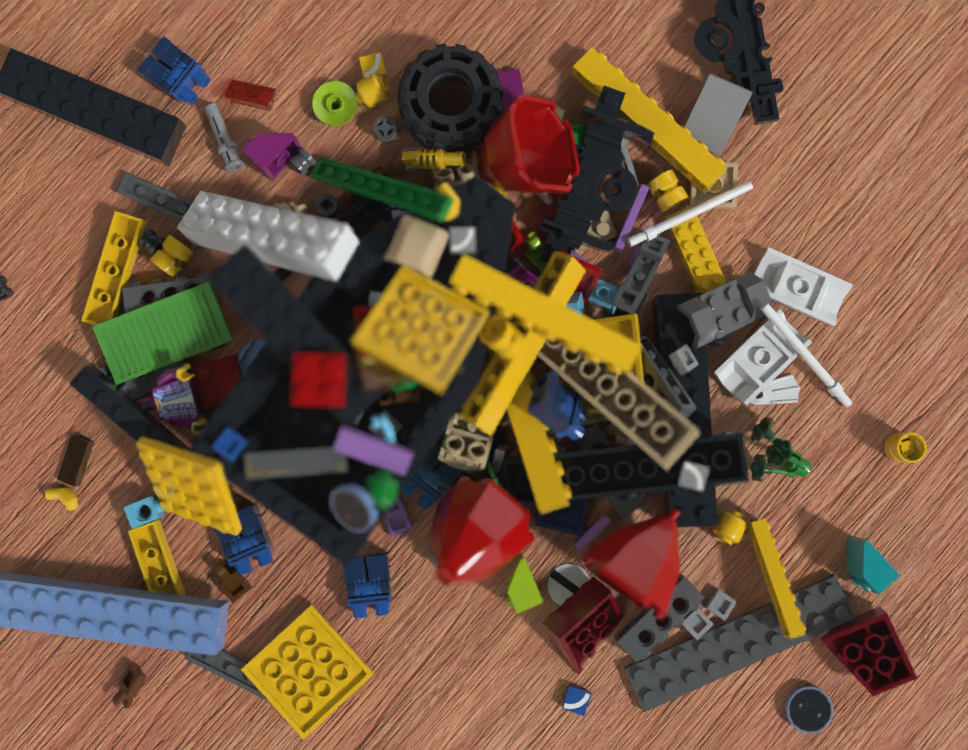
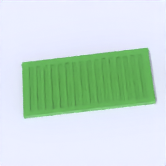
(162, 333)

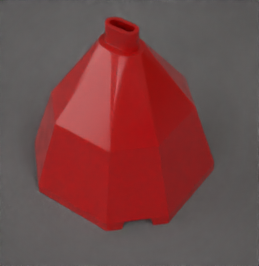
(530, 149)
(477, 531)
(640, 561)

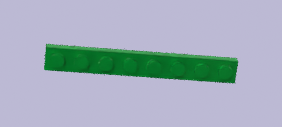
(383, 189)

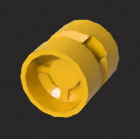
(667, 190)
(171, 256)
(502, 337)
(905, 447)

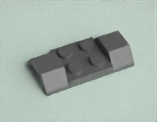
(725, 308)

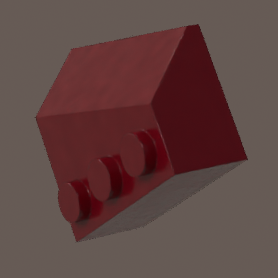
(583, 622)
(871, 651)

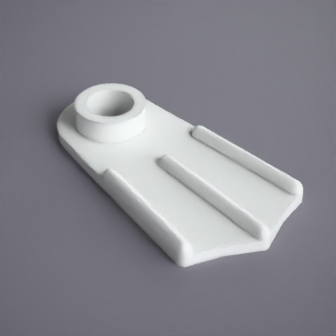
(779, 391)

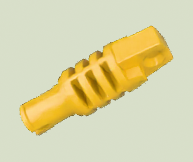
(433, 158)

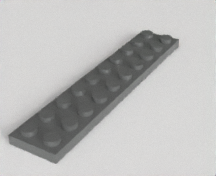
(735, 645)

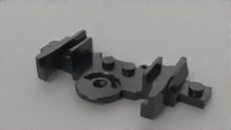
(745, 56)
(597, 160)

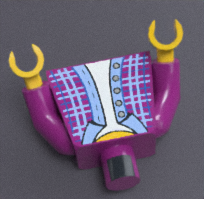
(176, 399)

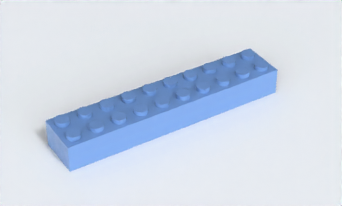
(113, 613)

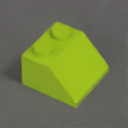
(521, 587)

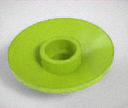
(332, 93)

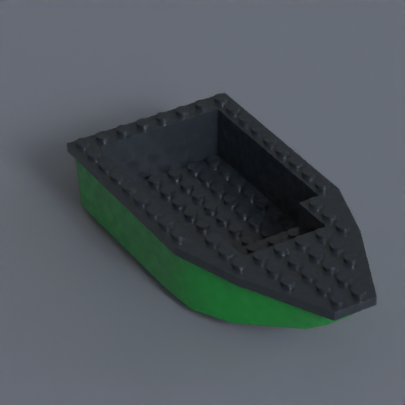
(261, 399)

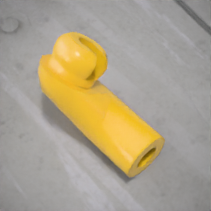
(446, 189)
(65, 495)

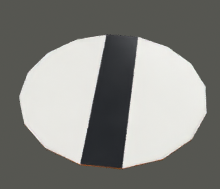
(566, 581)

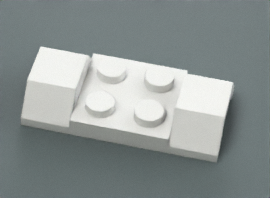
(802, 286)
(758, 361)

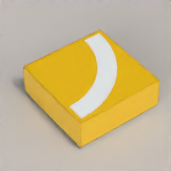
(372, 65)

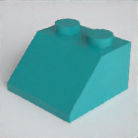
(868, 566)

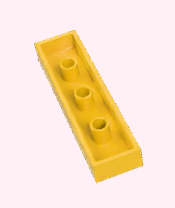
(696, 254)
(114, 268)
(156, 559)
(775, 579)

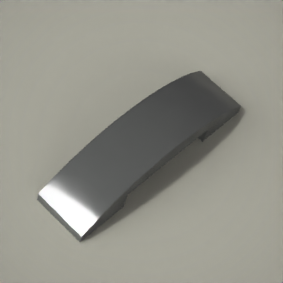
(641, 274)

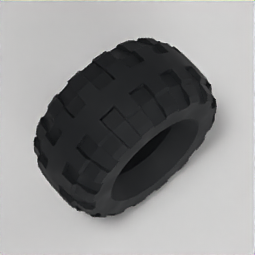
(444, 64)

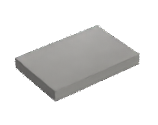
(717, 112)

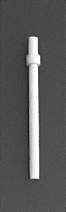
(650, 232)
(833, 387)

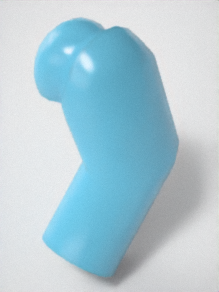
(386, 427)

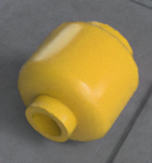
(372, 90)
(730, 527)

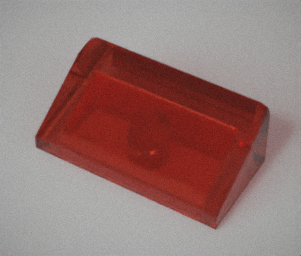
(250, 95)

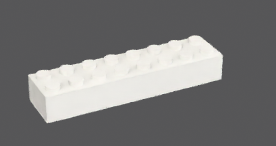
(274, 234)

